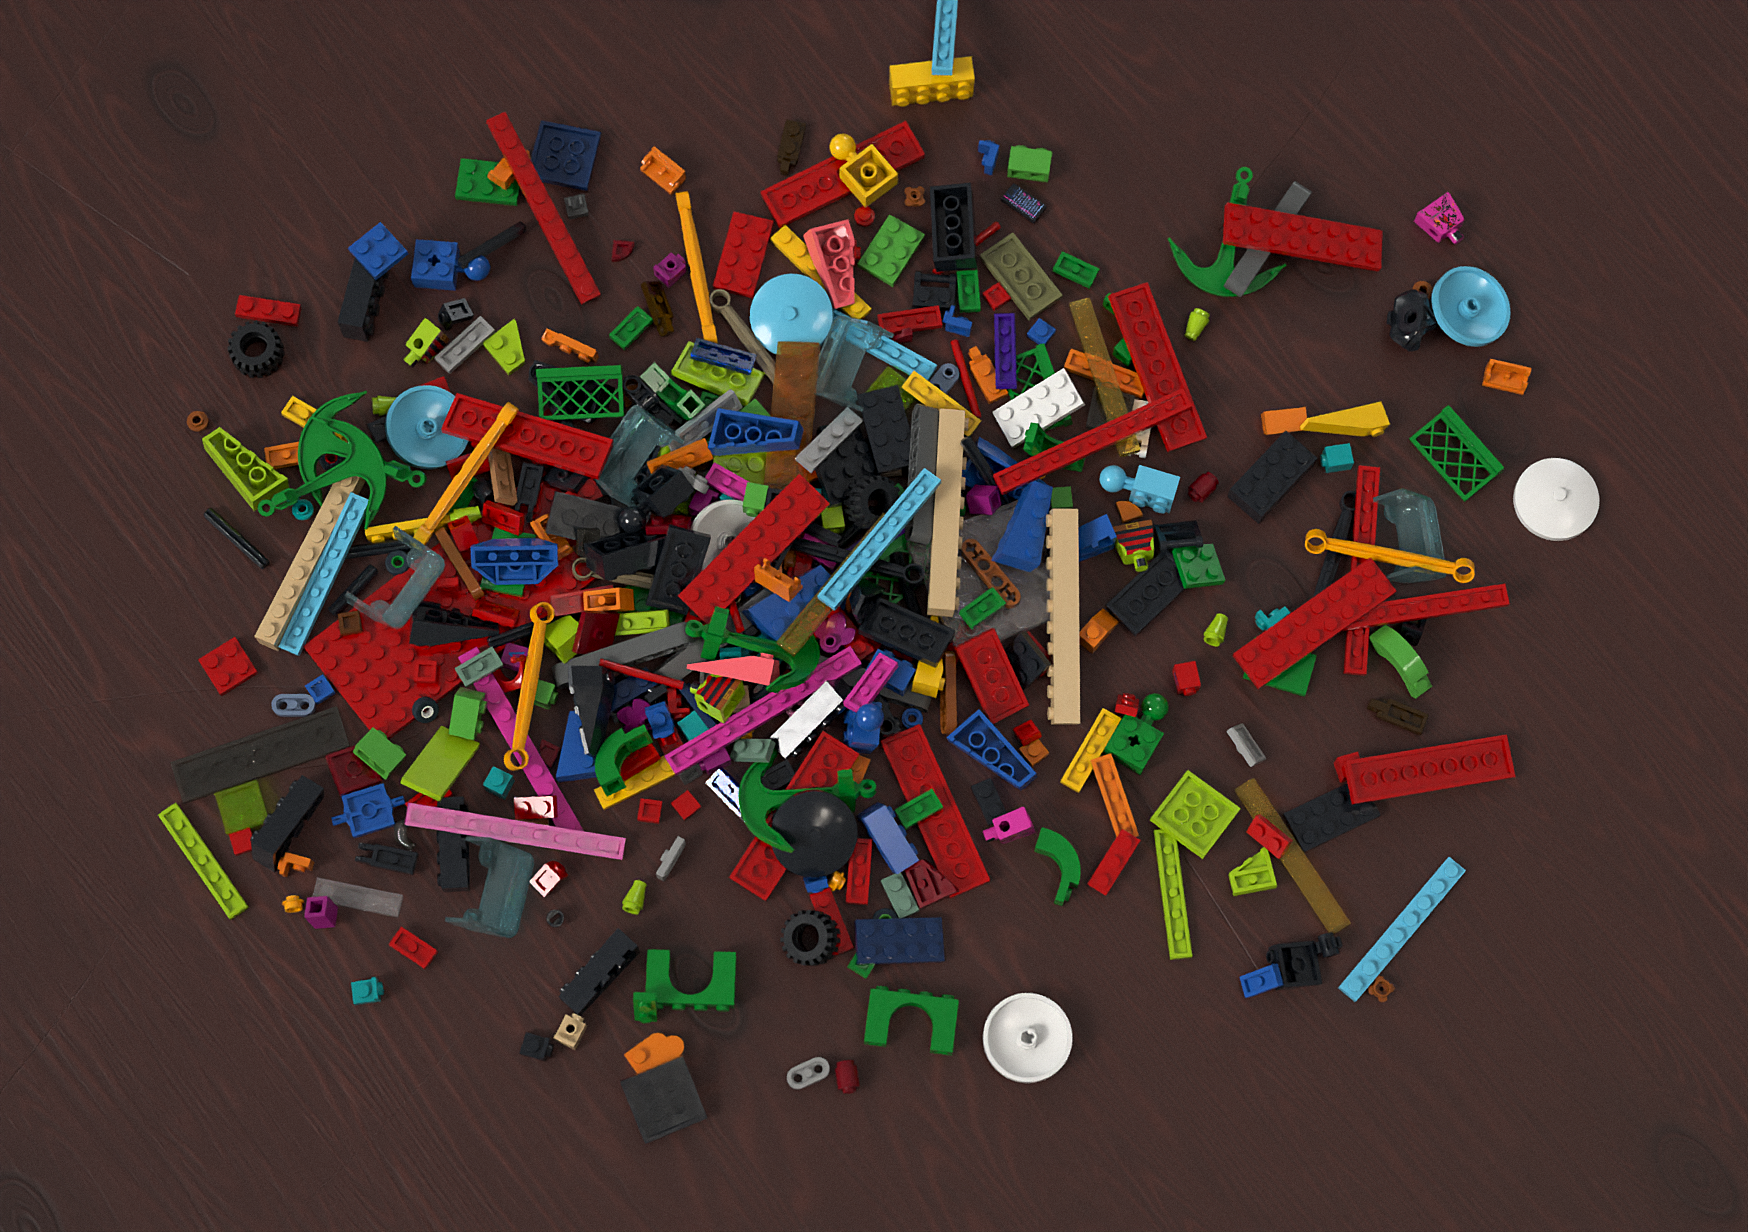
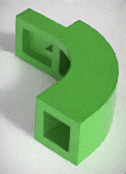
(1403, 657)

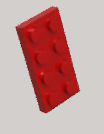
(743, 254)
(992, 676)

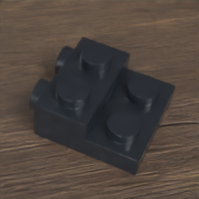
(1296, 963)

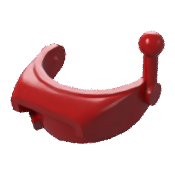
(507, 684)

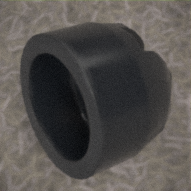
(559, 921)

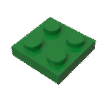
(1198, 566)

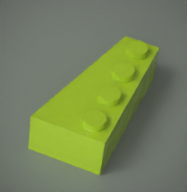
(243, 468)

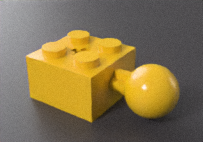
(869, 162)

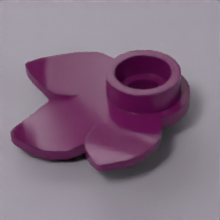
(834, 629)
(634, 715)

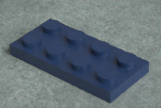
(899, 941)

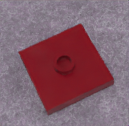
(595, 631)
(350, 771)

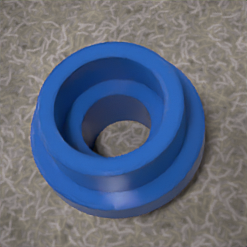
(912, 712)

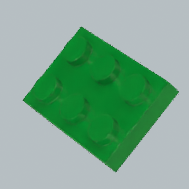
(475, 185)

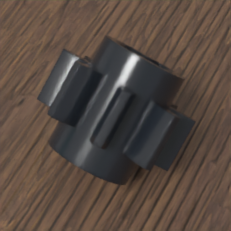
(1328, 945)

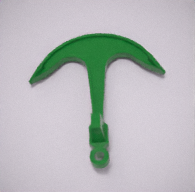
(1214, 277)
(319, 441)
(362, 461)
(715, 633)
(758, 801)

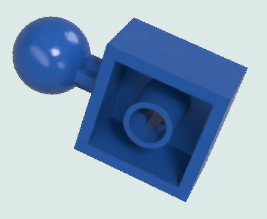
(445, 272)
(863, 727)

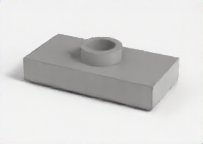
(1246, 745)
(669, 858)

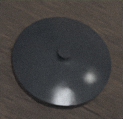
(818, 830)

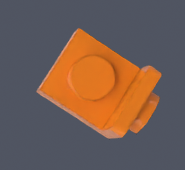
(298, 863)

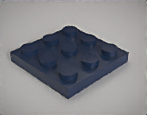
(565, 154)

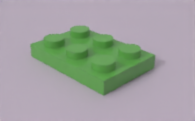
(891, 250)

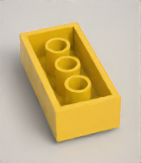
(916, 83)

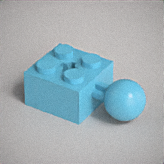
(1148, 489)

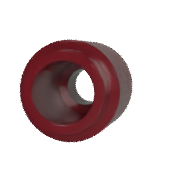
(1203, 487)
(847, 1076)

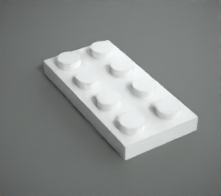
(1041, 404)

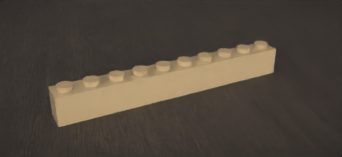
(946, 517)
(294, 584)
(1064, 617)

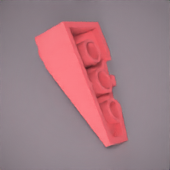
(833, 258)
(755, 669)

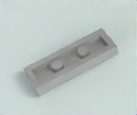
(464, 345)

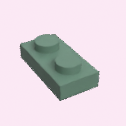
(479, 667)
(752, 750)
(899, 895)

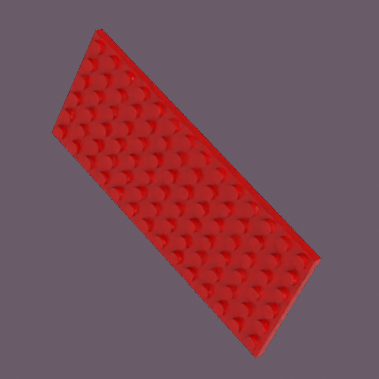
(378, 665)

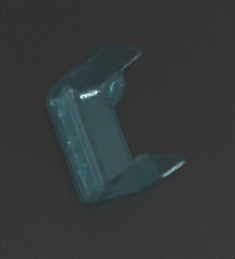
(842, 358)
(632, 445)
(1416, 531)
(427, 568)
(503, 890)

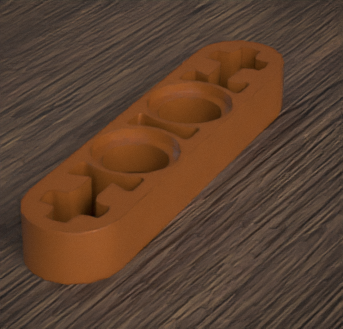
(459, 564)
(993, 571)
(948, 704)

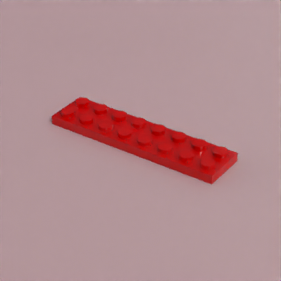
(822, 182)
(1302, 237)
(1155, 361)
(530, 437)
(763, 538)
(1314, 623)
(1429, 769)
(945, 830)
(759, 867)

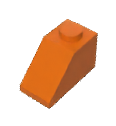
(609, 600)
(1097, 630)

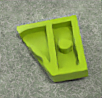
(506, 347)
(1253, 875)

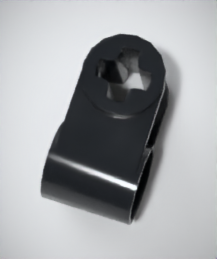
(642, 395)

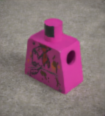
(1441, 219)
(1019, 823)

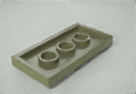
(1021, 276)

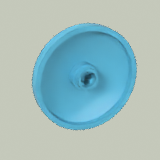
(1470, 306)
(791, 311)
(416, 424)

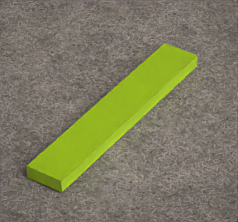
(203, 861)
(1172, 895)

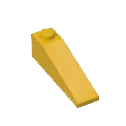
(1356, 421)
(928, 678)

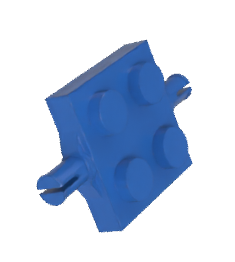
(368, 810)

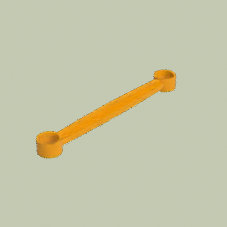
(696, 266)
(466, 474)
(1389, 555)
(529, 686)

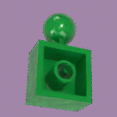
(1140, 730)

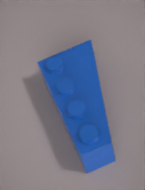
(752, 433)
(1025, 532)
(774, 614)
(990, 748)

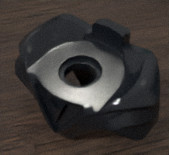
(1405, 326)

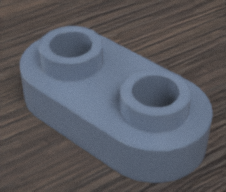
(943, 381)
(294, 705)

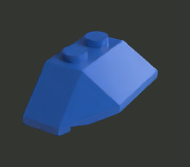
(514, 560)

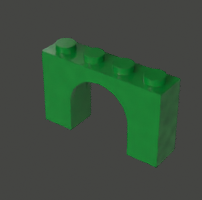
(718, 995)
(940, 1010)

